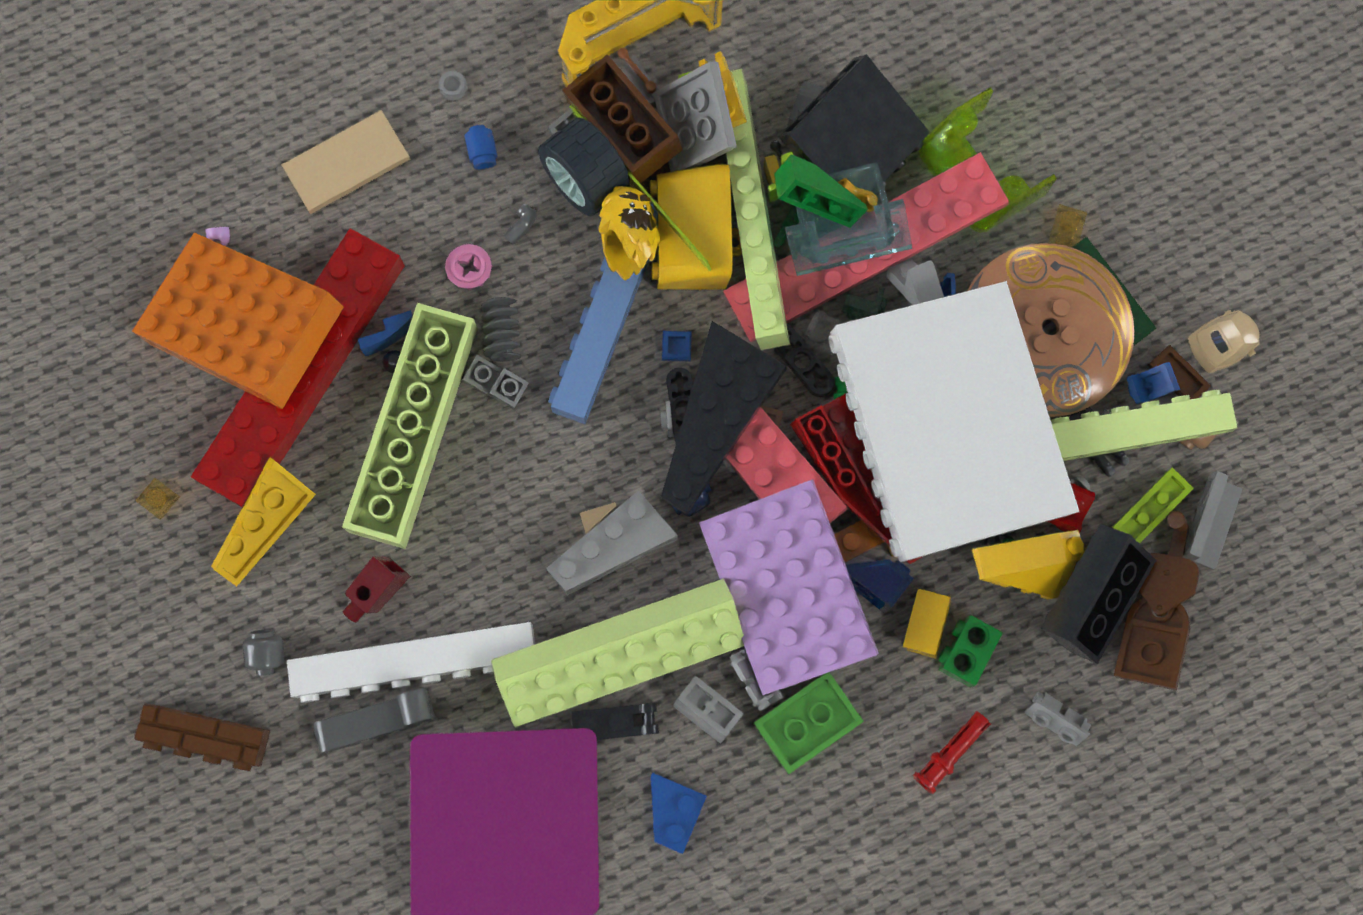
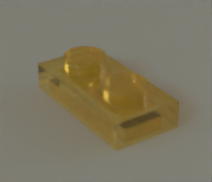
(1067, 226)

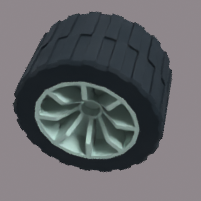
(583, 165)

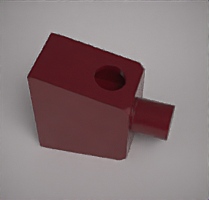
(383, 580)

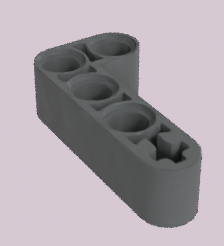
(374, 721)

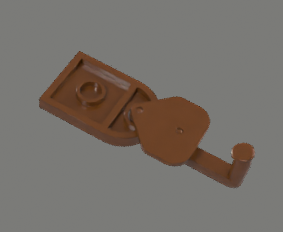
(1152, 645)

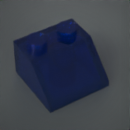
(880, 581)

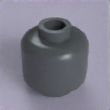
(263, 652)

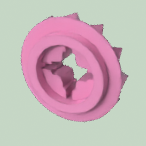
(465, 254)

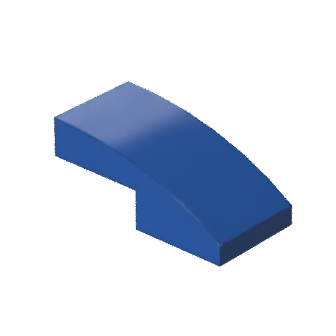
(396, 328)

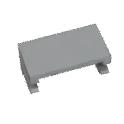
(707, 709)

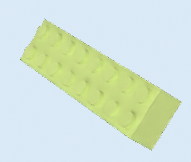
(410, 426)
(618, 652)

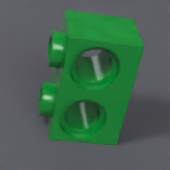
(976, 655)

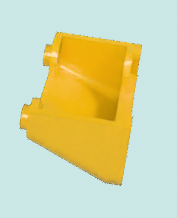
(701, 208)

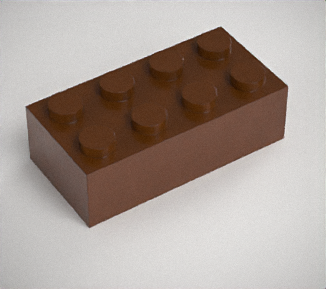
(625, 117)

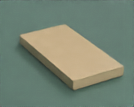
(345, 162)

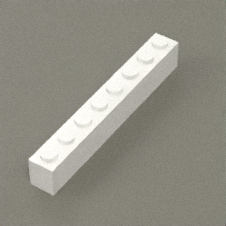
(404, 661)

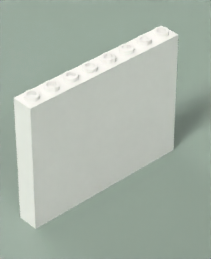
(952, 421)

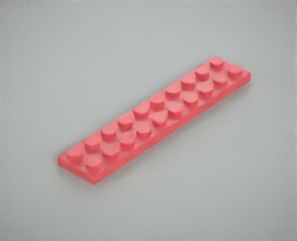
(933, 214)

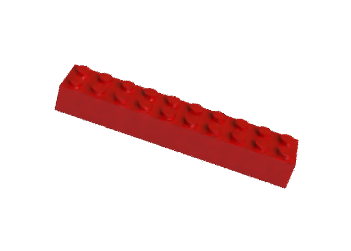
(359, 280)

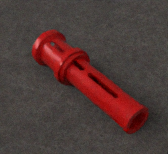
(943, 762)

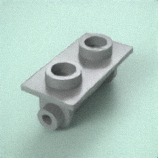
(743, 668)
(1070, 726)

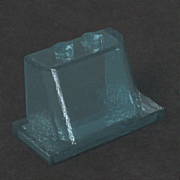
(825, 244)

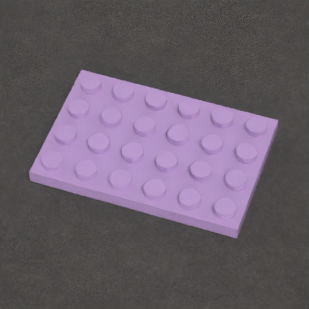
(789, 587)

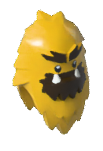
(628, 231)

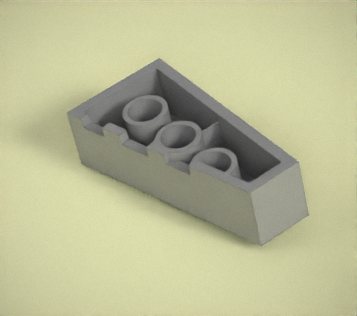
(615, 542)

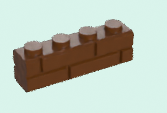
(202, 735)

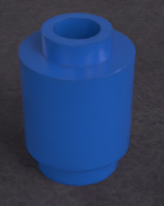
(481, 147)

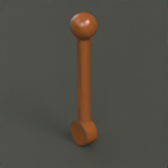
(650, 86)

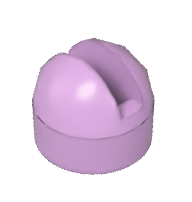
(219, 233)

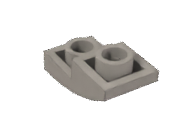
(495, 381)

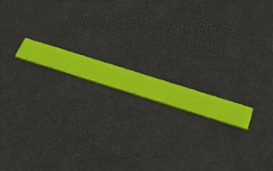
(661, 212)

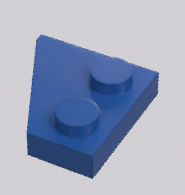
(674, 812)

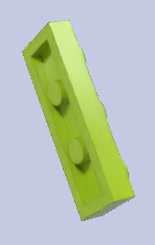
(1154, 505)

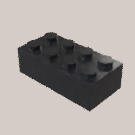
(1099, 593)

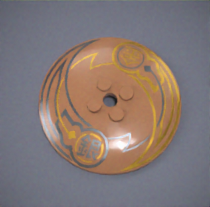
(1090, 316)

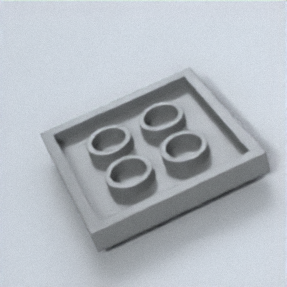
(699, 116)

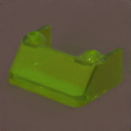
(948, 147)

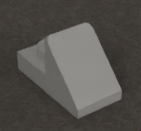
(916, 281)

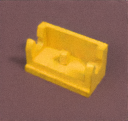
(927, 623)

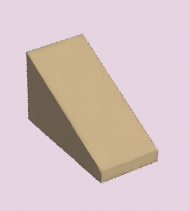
(594, 516)

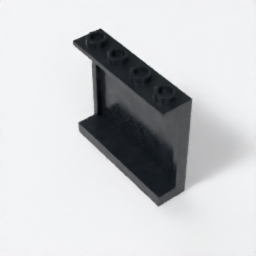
(857, 123)

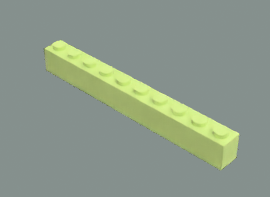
(755, 231)

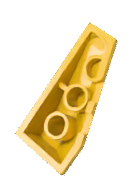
(1031, 564)

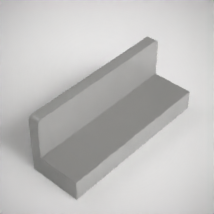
(1212, 521)

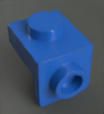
(1152, 383)

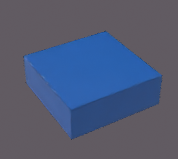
(676, 346)

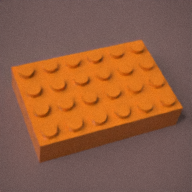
(238, 319)

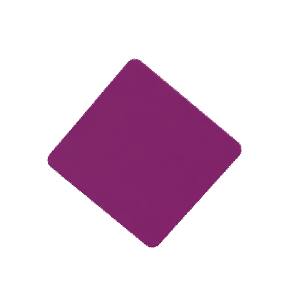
(504, 823)

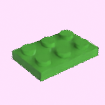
(808, 722)

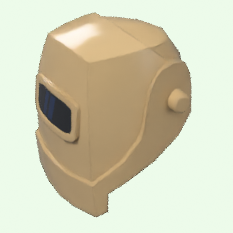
(1224, 341)

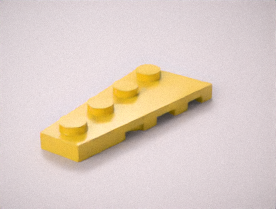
(263, 519)

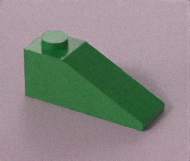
(817, 192)

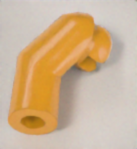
(865, 196)

